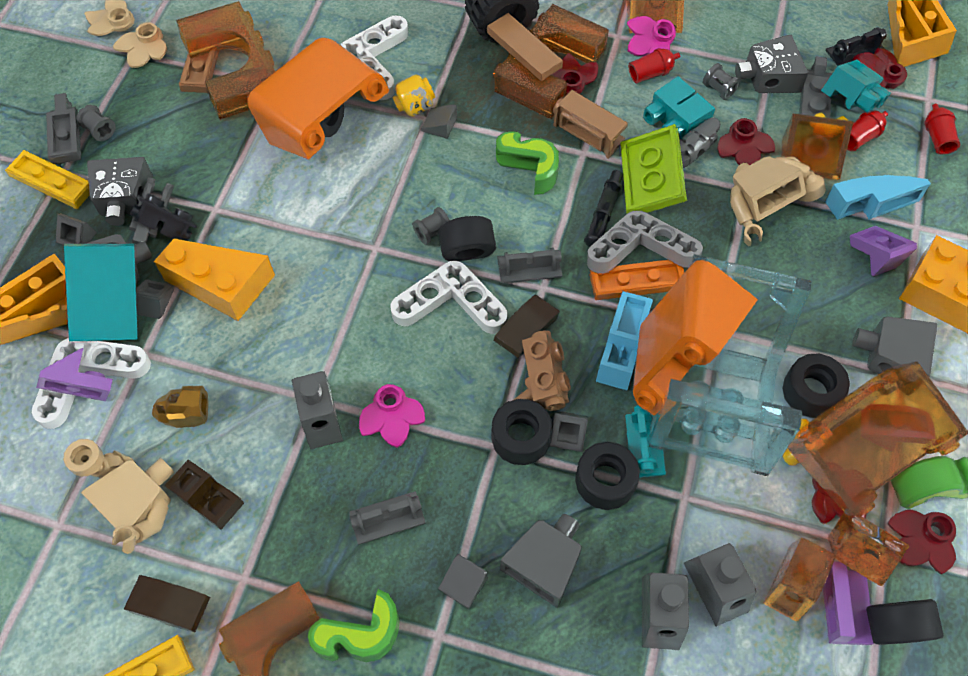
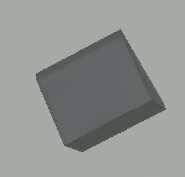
(73, 230)

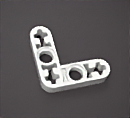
(390, 32)
(449, 289)
(91, 349)

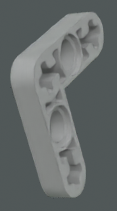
(637, 229)

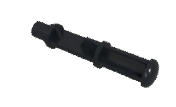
(604, 209)

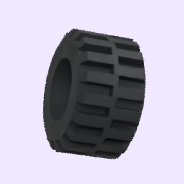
(487, 11)

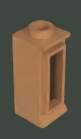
(589, 122)

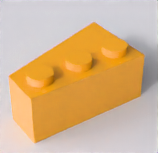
(919, 30)
(215, 274)
(34, 301)

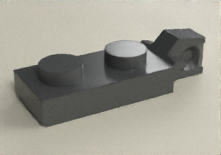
(812, 98)
(63, 132)

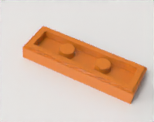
(636, 279)

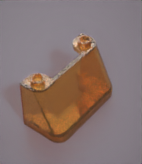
(876, 435)

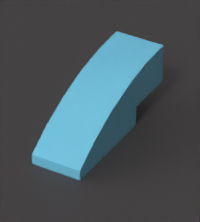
(875, 195)
(622, 342)

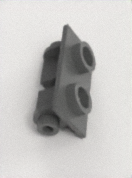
(529, 266)
(387, 517)

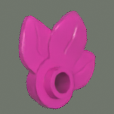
(647, 35)
(391, 420)

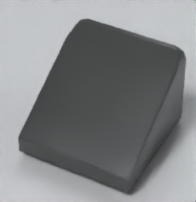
(440, 120)
(153, 298)
(569, 431)
(463, 581)

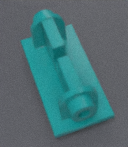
(649, 459)

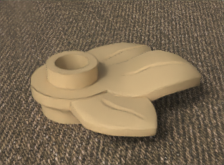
(112, 18)
(142, 45)

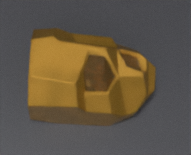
(182, 407)

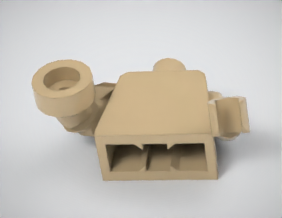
(769, 187)
(124, 491)

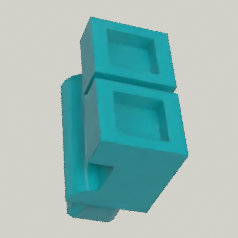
(858, 85)
(678, 105)

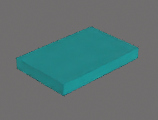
(100, 291)

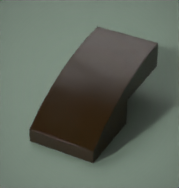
(528, 319)
(204, 494)
(167, 603)

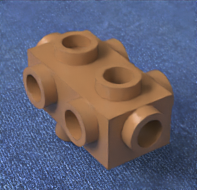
(546, 380)

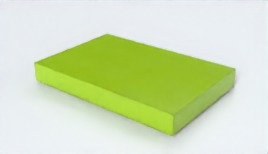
(653, 170)

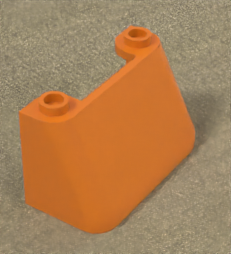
(308, 91)
(687, 330)

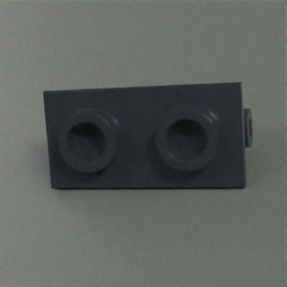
(846, 49)
(152, 211)

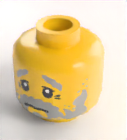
(414, 95)

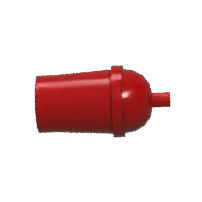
(652, 65)
(867, 127)
(942, 129)

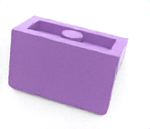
(845, 606)

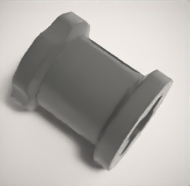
(712, 79)
(101, 127)
(429, 226)

